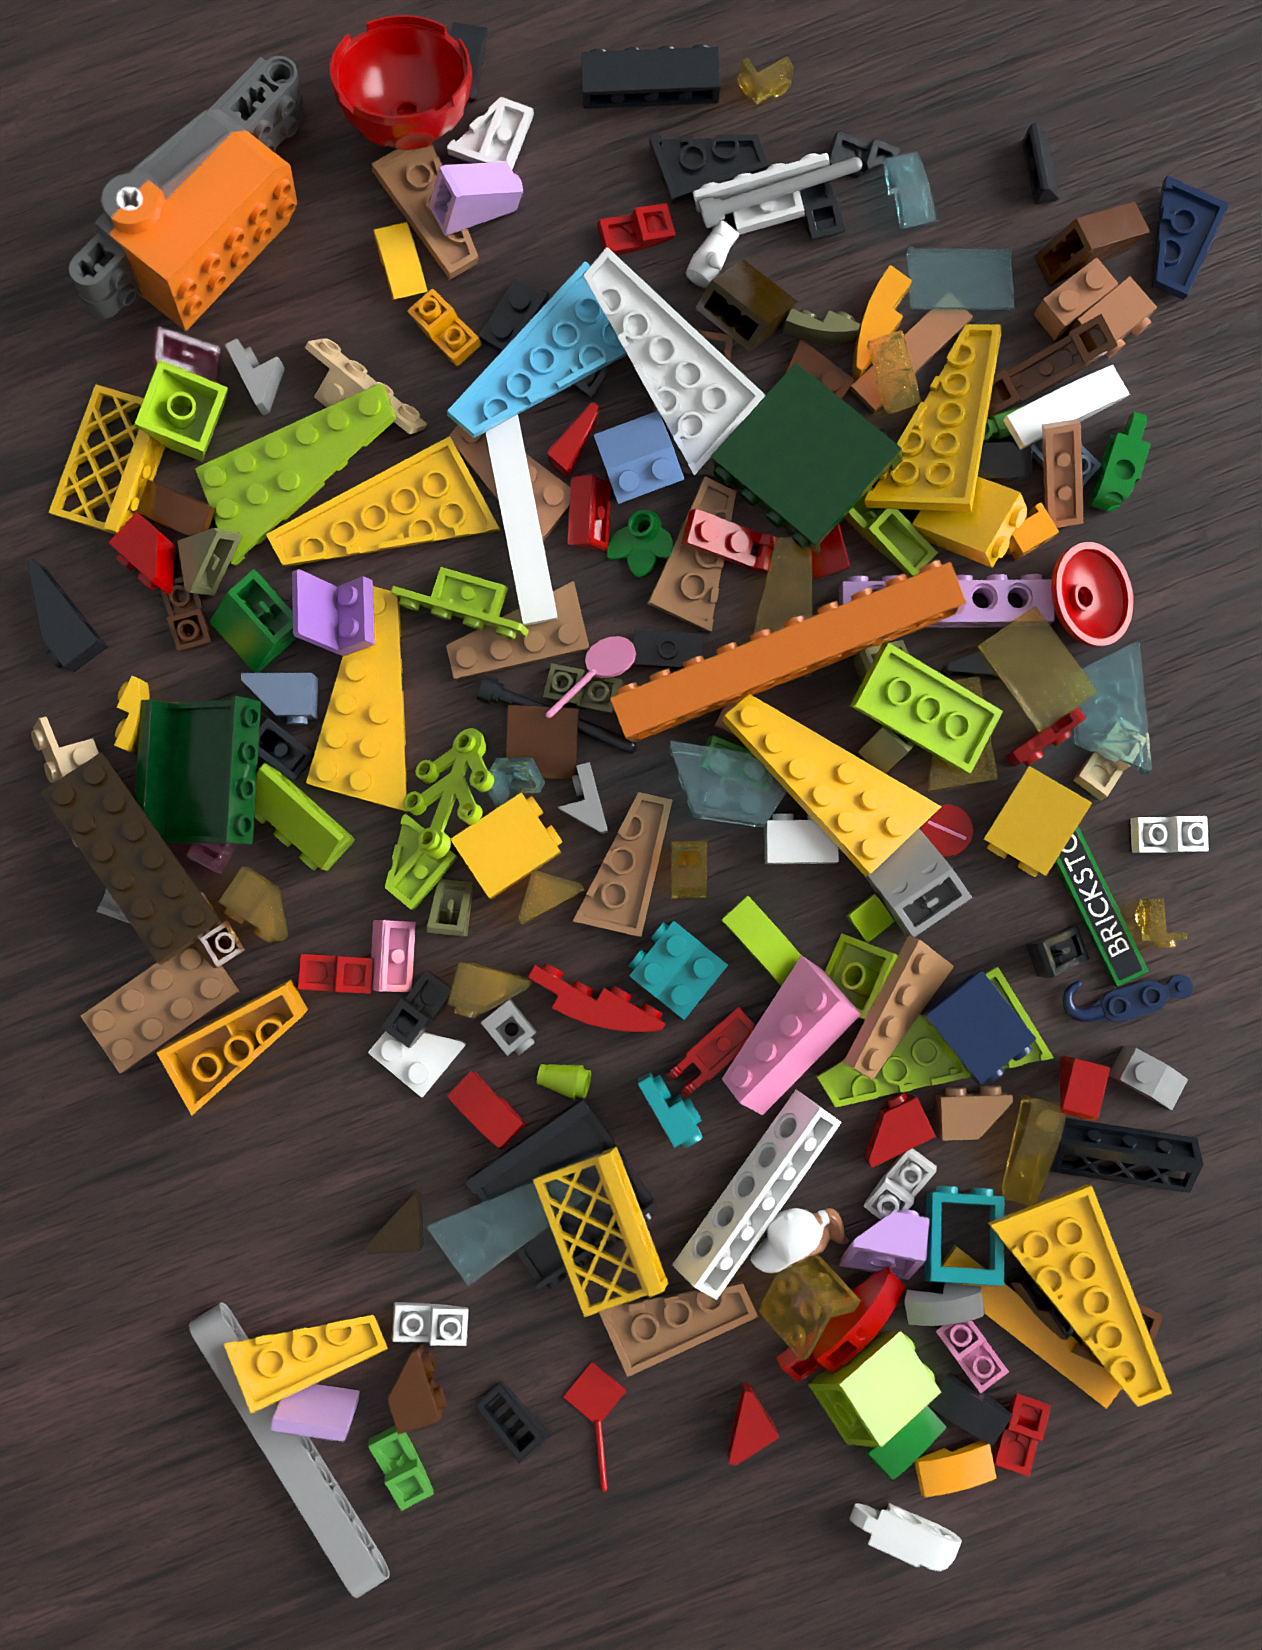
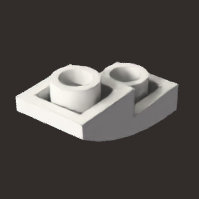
(1169, 834)
(900, 1184)
(429, 1323)

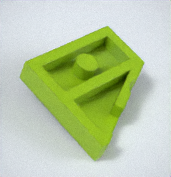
(412, 871)

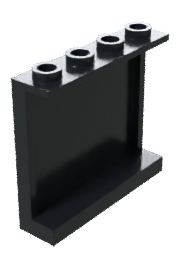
(559, 1143)

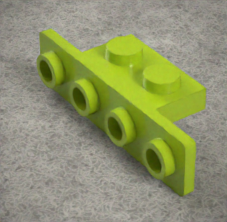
(467, 598)

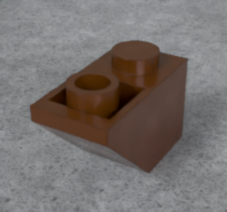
(415, 1397)

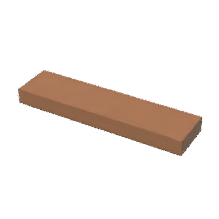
(923, 344)

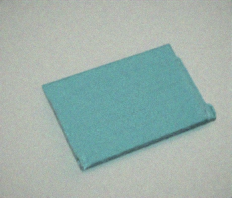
(960, 278)

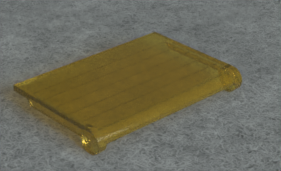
(1037, 669)

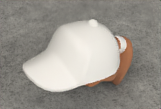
(795, 1236)

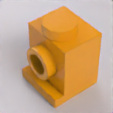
(1032, 533)

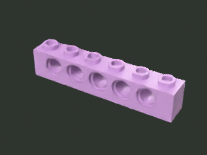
(998, 614)

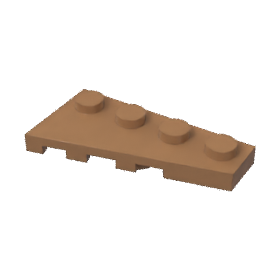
(410, 181)
(488, 652)
(627, 875)
(666, 1325)

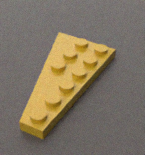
(945, 432)
(404, 506)
(365, 724)
(844, 795)

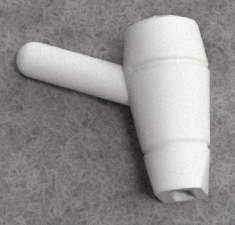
(711, 255)

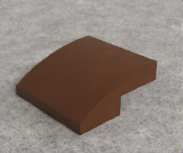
(547, 740)

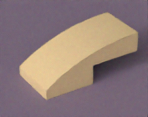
(1100, 775)

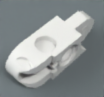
(907, 1536)

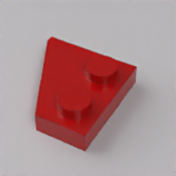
(1056, 733)

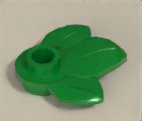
(639, 547)

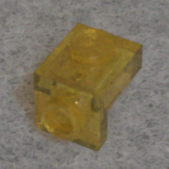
(767, 83)
(1152, 920)

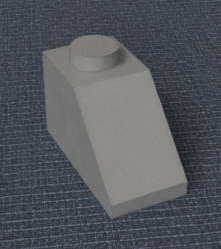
(1148, 1076)

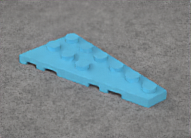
(549, 354)

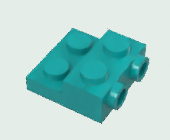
(677, 969)
(675, 1115)

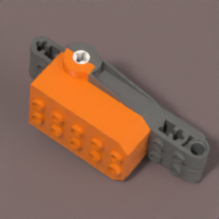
(197, 204)

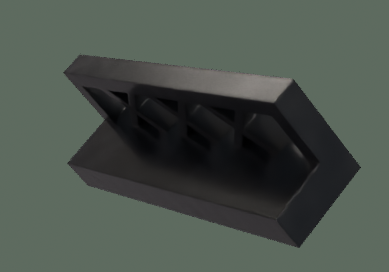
(1129, 1149)

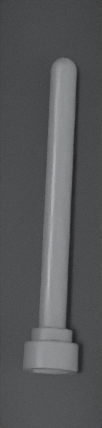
(715, 209)

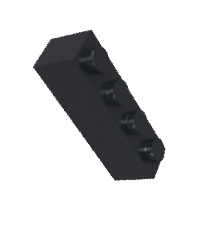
(650, 77)

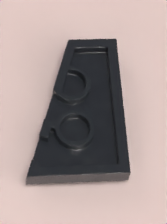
(691, 162)

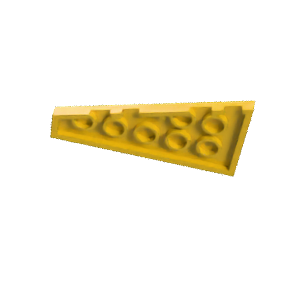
(1078, 1268)

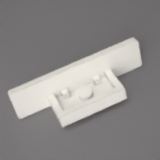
(769, 212)

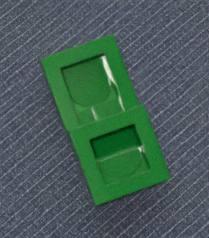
(907, 1444)

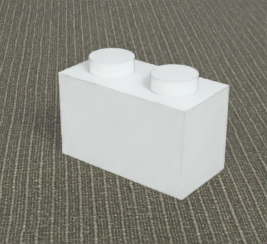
(797, 842)

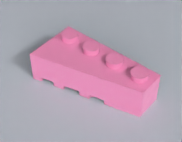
(789, 1037)

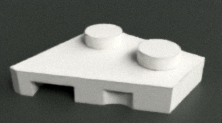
(495, 135)
(419, 1065)

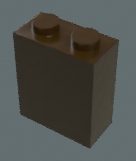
(746, 305)

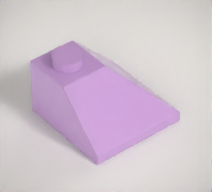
(892, 1242)

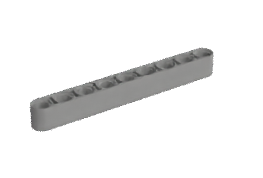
(296, 1465)

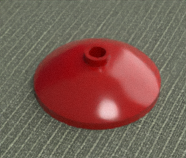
(1092, 594)

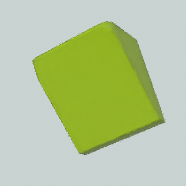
(870, 918)

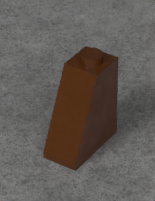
(1092, 236)

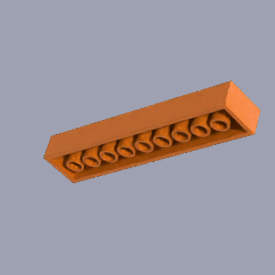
(790, 652)

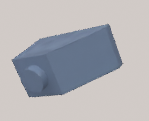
(286, 694)

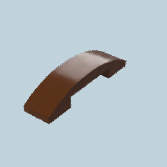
(1051, 365)

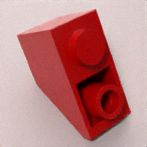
(147, 550)

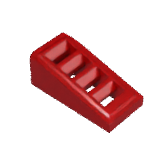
(567, 449)

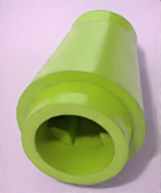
(565, 1079)

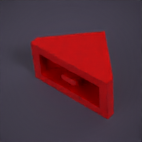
(1082, 1087)
(751, 1427)

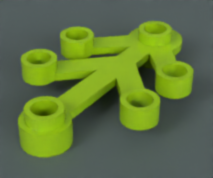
(466, 750)

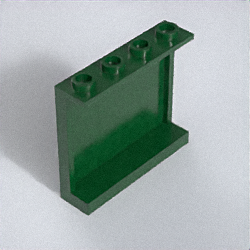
(804, 457)
(199, 769)

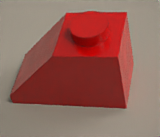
(897, 1129)

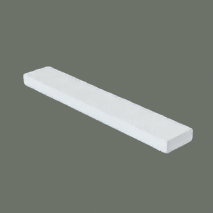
(521, 522)

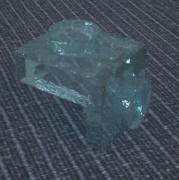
(514, 776)

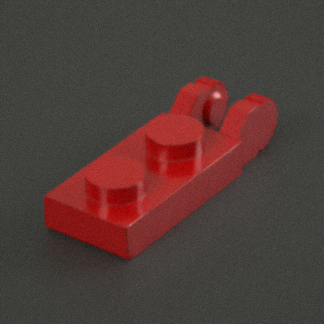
(715, 1049)

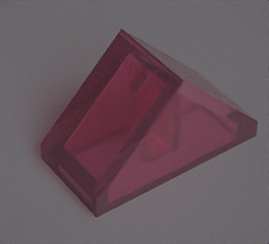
(185, 353)

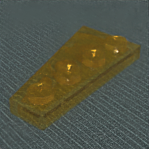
(786, 588)

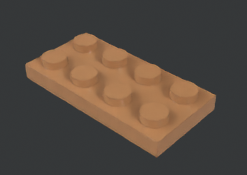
(157, 1007)

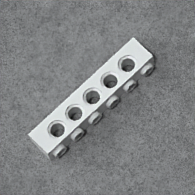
(756, 1195)

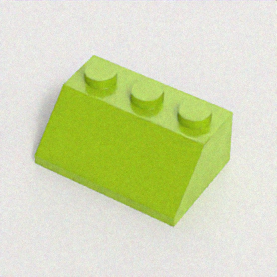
(299, 820)

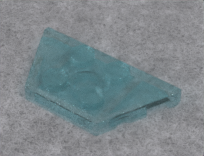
(1117, 712)
(726, 784)

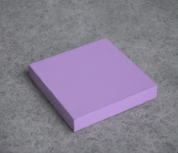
(317, 1412)

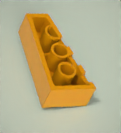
(222, 1048)

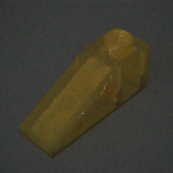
(1032, 1149)

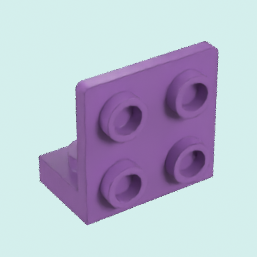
(333, 615)

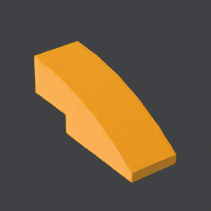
(880, 316)

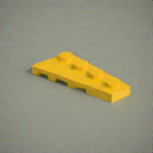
(291, 1361)

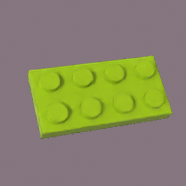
(926, 708)

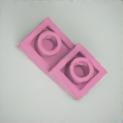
(973, 1354)

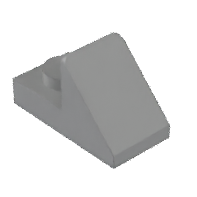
(259, 379)
(589, 810)

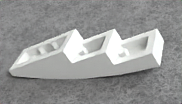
(1074, 401)

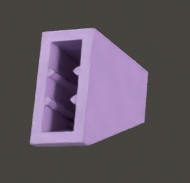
(474, 194)

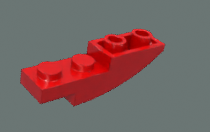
(609, 1011)
(850, 1332)

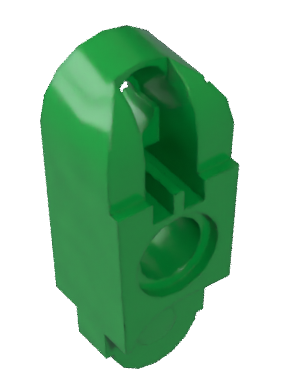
(1121, 465)

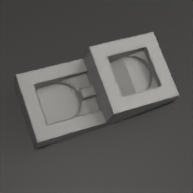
(954, 1306)

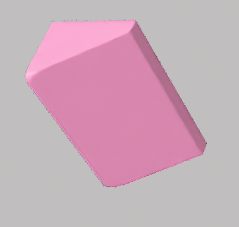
(392, 955)

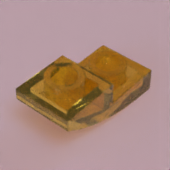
(894, 372)

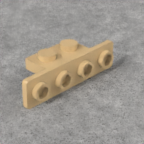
(349, 378)
(63, 759)

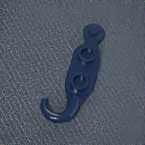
(1129, 1000)

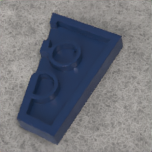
(1184, 235)

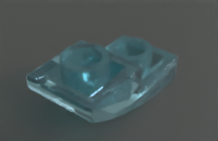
(911, 188)

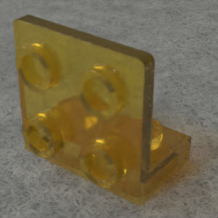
(804, 1301)

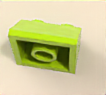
(181, 410)
(859, 971)

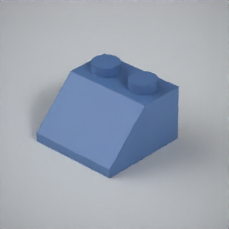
(638, 457)

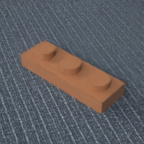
(1063, 472)

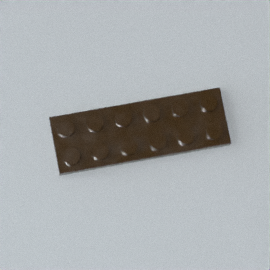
(131, 858)

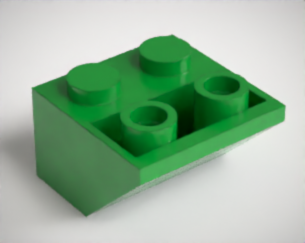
(255, 621)

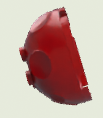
(402, 81)

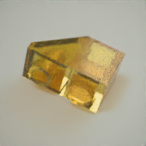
(258, 902)

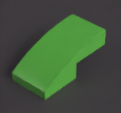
(401, 1467)

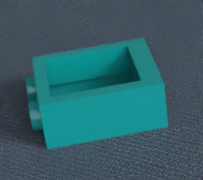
(933, 1270)

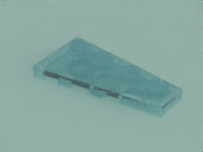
(496, 1228)

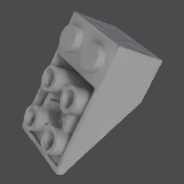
(917, 885)

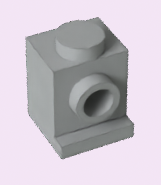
(496, 1026)

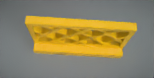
(140, 465)
(629, 1220)

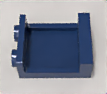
(980, 1027)

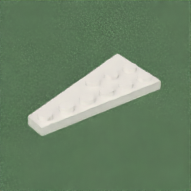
(684, 374)

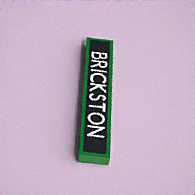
(1099, 911)

